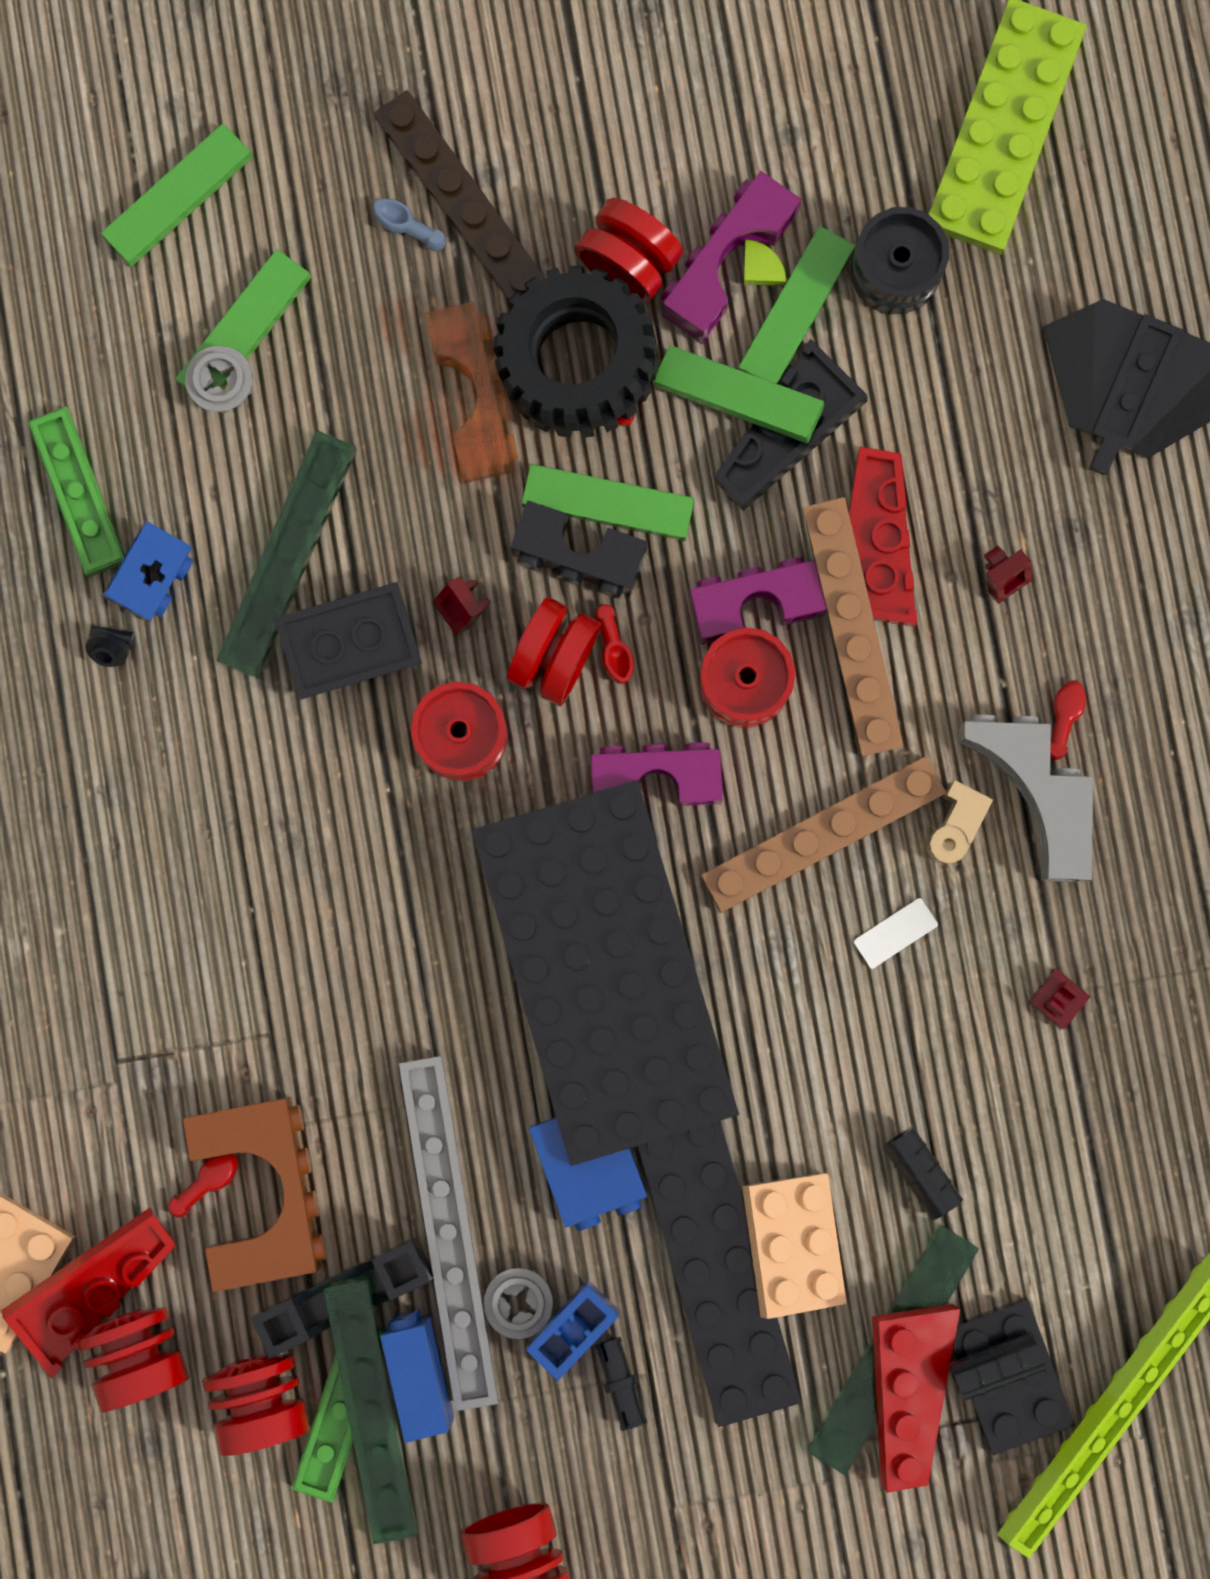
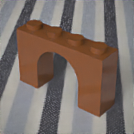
(292, 1243)

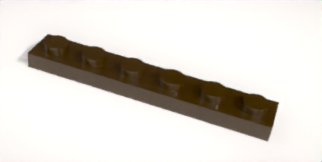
(457, 194)

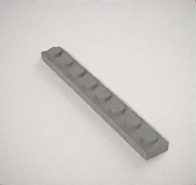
(448, 1233)

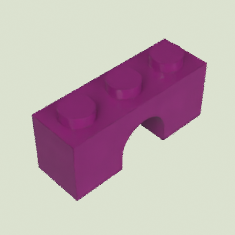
(791, 588)
(693, 770)

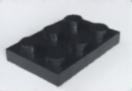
(348, 640)
(1023, 1408)

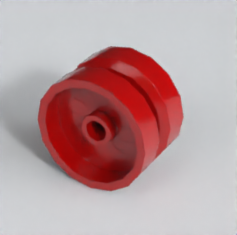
(630, 247)
(548, 649)
(756, 654)
(462, 757)

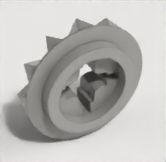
(223, 360)
(498, 1308)

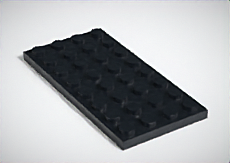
(604, 973)

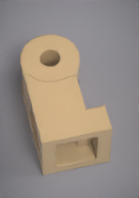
(960, 825)

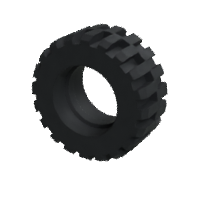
(568, 300)

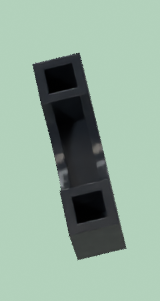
(306, 1312)

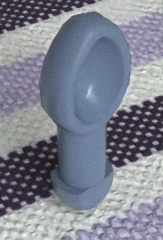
(399, 219)

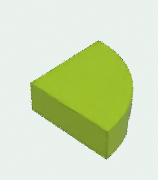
(762, 265)

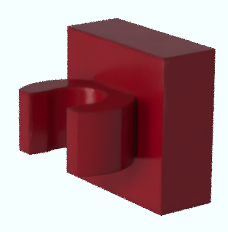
(1006, 574)
(459, 605)
(1059, 999)

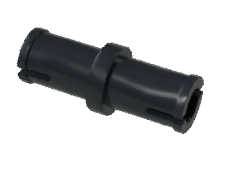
(620, 1383)

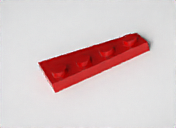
(882, 535)
(87, 1290)
(910, 1390)

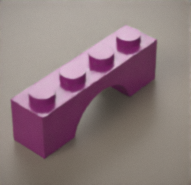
(761, 215)

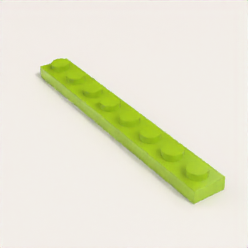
(1110, 1415)

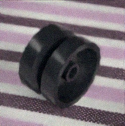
(899, 236)

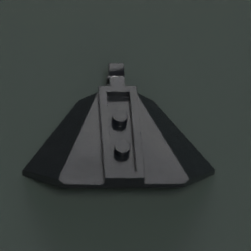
(1129, 379)

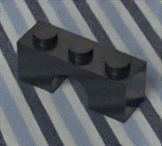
(611, 566)

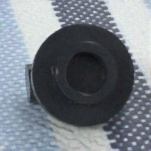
(109, 646)

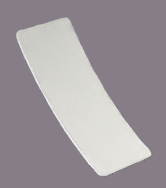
(895, 933)

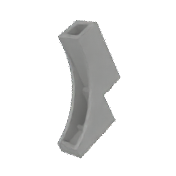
(1057, 802)

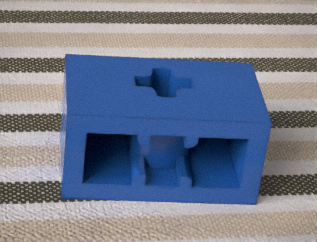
(127, 584)
(572, 1330)

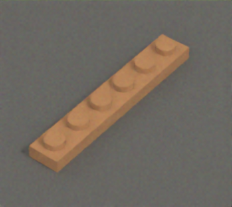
(853, 626)
(823, 834)

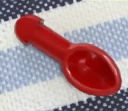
(616, 655)
(1067, 708)
(212, 1176)

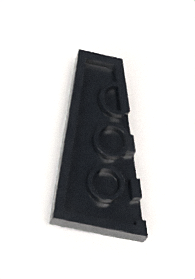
(765, 455)

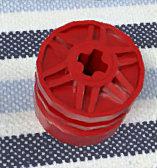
(133, 1359)
(256, 1404)
(512, 1544)

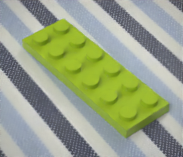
(1006, 125)

